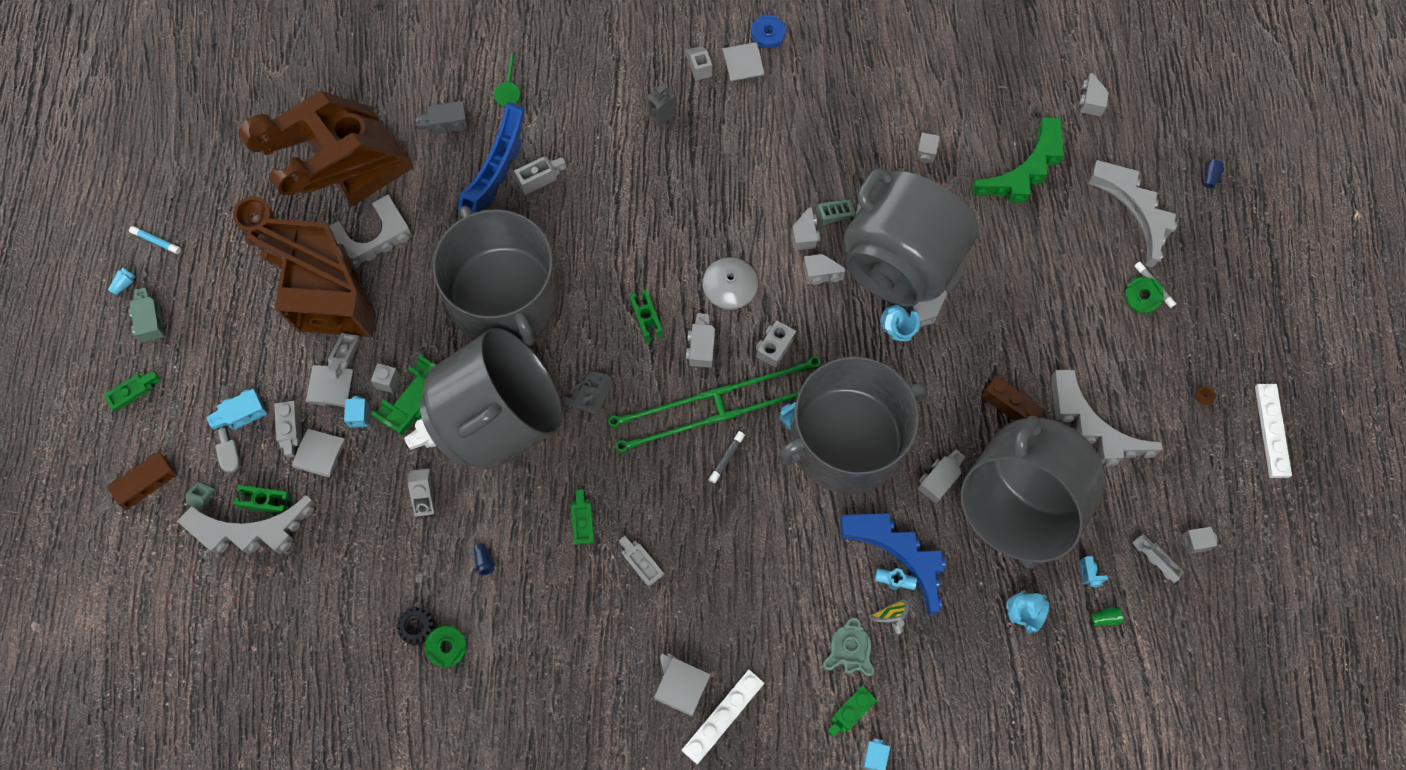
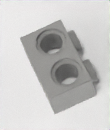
(779, 345)

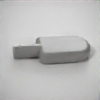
(227, 452)

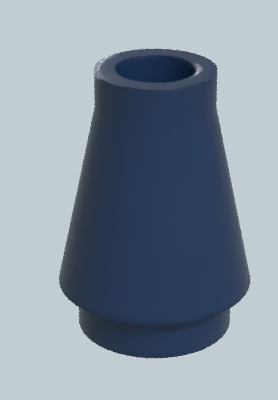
(1213, 172)
(483, 562)

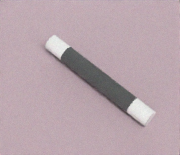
(726, 457)

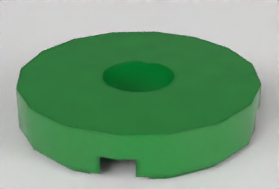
(1141, 305)
(433, 643)

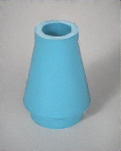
(121, 281)

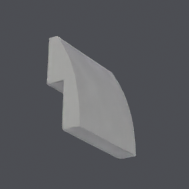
(743, 62)
(326, 390)
(318, 453)
(682, 686)

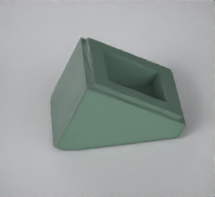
(199, 496)

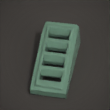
(831, 218)

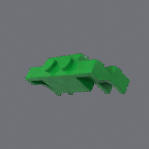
(408, 405)

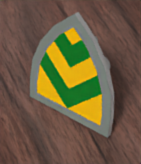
(893, 613)

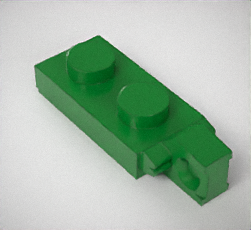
(131, 390)
(582, 520)
(851, 711)

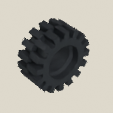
(407, 617)

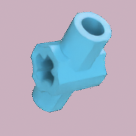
(905, 581)

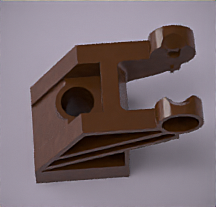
(346, 142)
(317, 277)

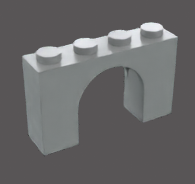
(393, 232)

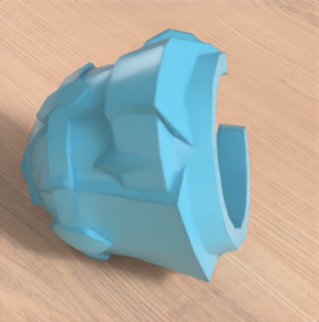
(899, 323)
(1028, 610)

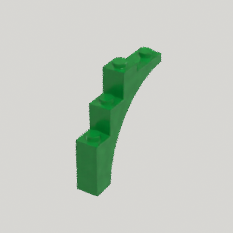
(1034, 170)

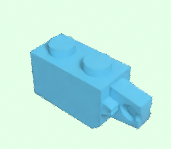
(238, 411)

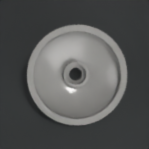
(730, 293)

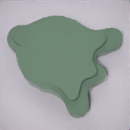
(851, 649)

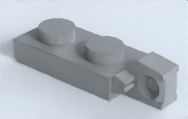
(342, 354)
(1159, 558)
(641, 561)

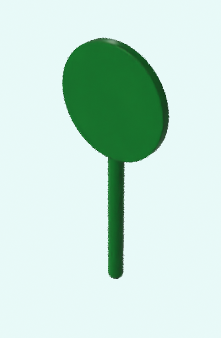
(507, 91)

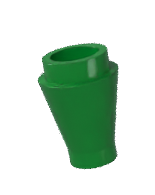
(1108, 617)

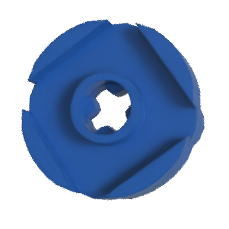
(768, 40)

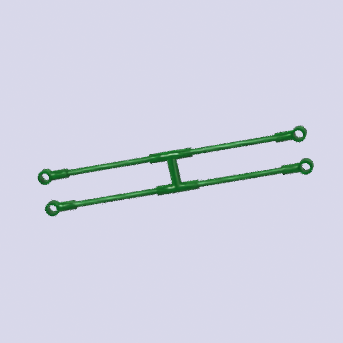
(715, 393)

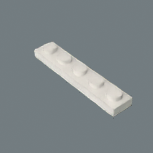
(1273, 431)
(722, 717)

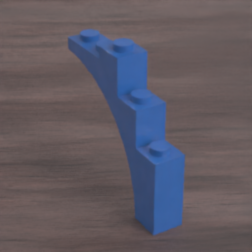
(494, 170)
(924, 565)

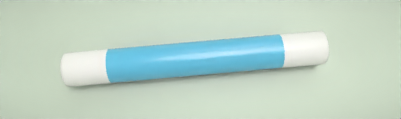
(158, 241)

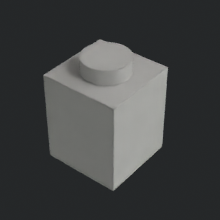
(927, 148)
(385, 378)
(1199, 540)

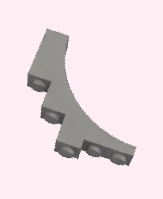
(1124, 185)
(1111, 444)
(247, 536)

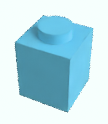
(356, 412)
(876, 755)

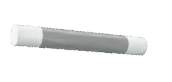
(1145, 273)

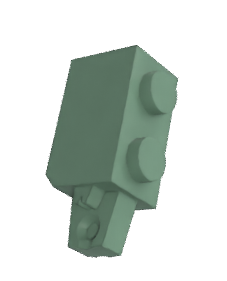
(145, 317)

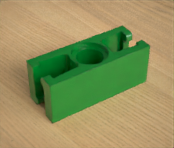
(646, 309)
(257, 495)

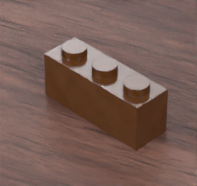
(1010, 400)
(141, 481)

